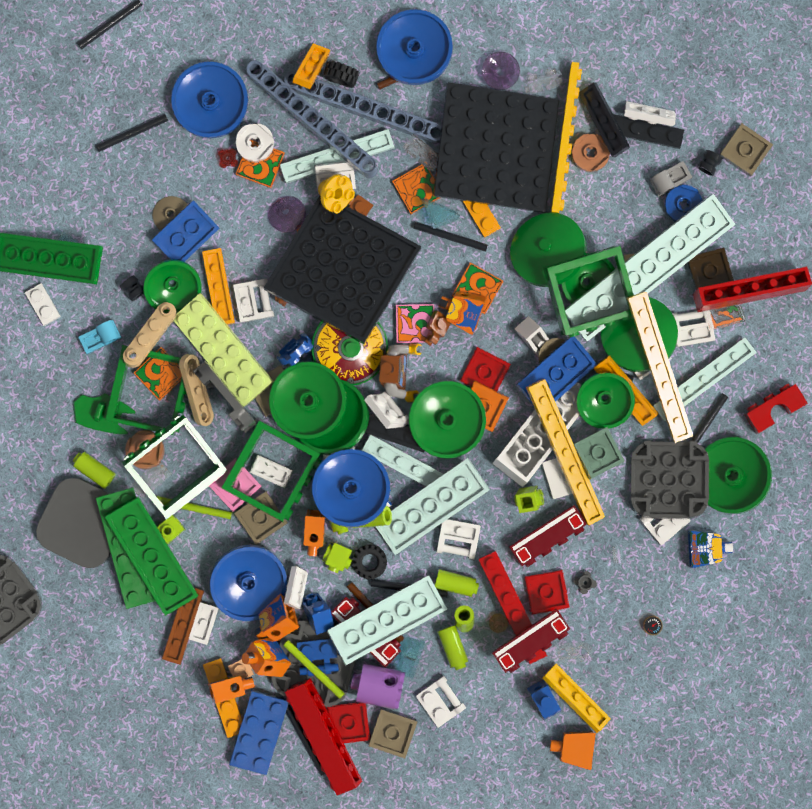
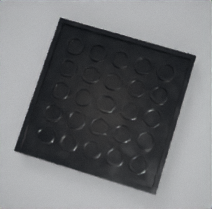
(496, 147)
(343, 269)

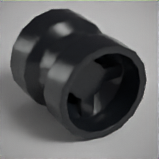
(710, 161)
(132, 288)

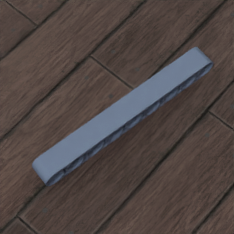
(307, 111)
(371, 114)

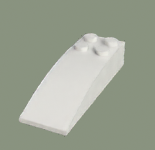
(530, 443)

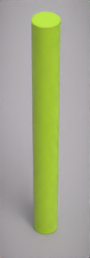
(201, 509)
(314, 669)

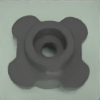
(580, 582)

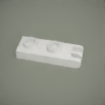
(650, 114)

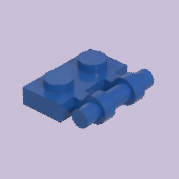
(319, 650)

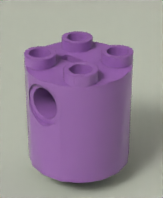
(378, 686)

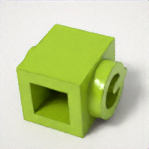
(529, 499)
(171, 529)
(337, 557)

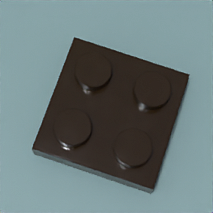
(710, 268)

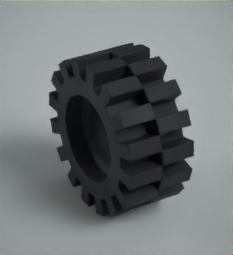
(341, 74)
(381, 561)

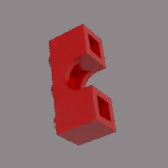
(760, 416)

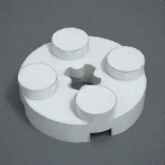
(255, 131)

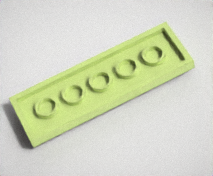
(222, 350)

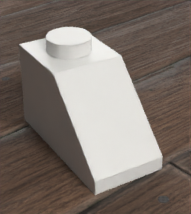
(532, 334)

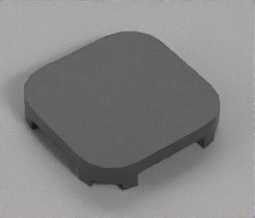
(210, 379)
(670, 480)
(74, 525)
(18, 599)
(292, 675)

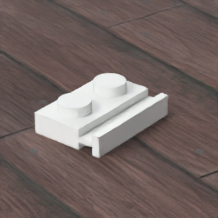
(327, 170)

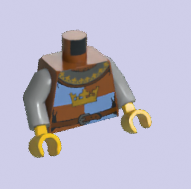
(394, 370)

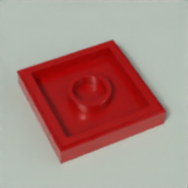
(485, 369)
(547, 592)
(350, 721)

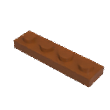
(181, 630)

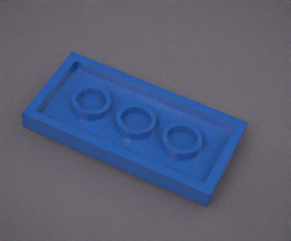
(560, 369)
(258, 732)

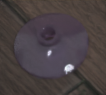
(502, 61)
(290, 221)

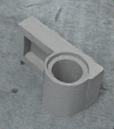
(670, 178)

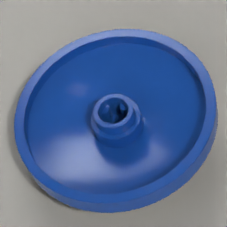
(414, 47)
(209, 100)
(351, 488)
(247, 581)

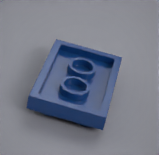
(185, 233)

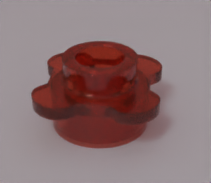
(223, 154)

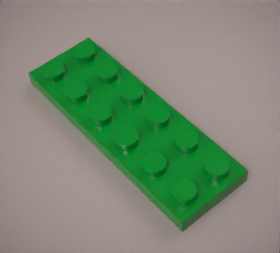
(50, 258)
(151, 556)
(131, 584)

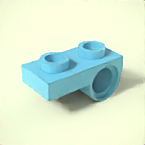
(100, 336)

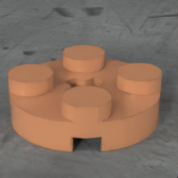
(579, 152)
(153, 457)

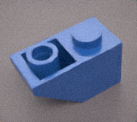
(317, 613)

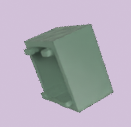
(598, 453)

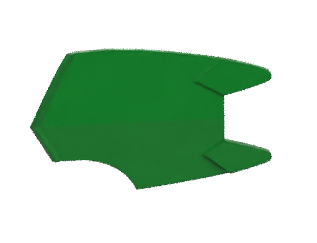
(93, 411)

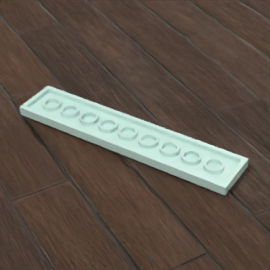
(653, 263)

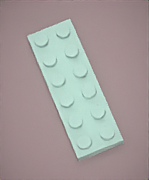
(433, 505)
(386, 620)

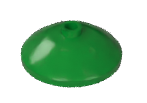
(595, 272)
(159, 290)
(607, 412)

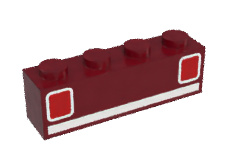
(547, 535)
(348, 608)
(531, 640)

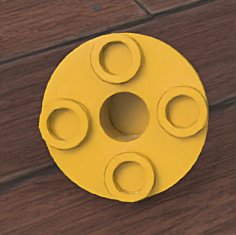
(336, 192)

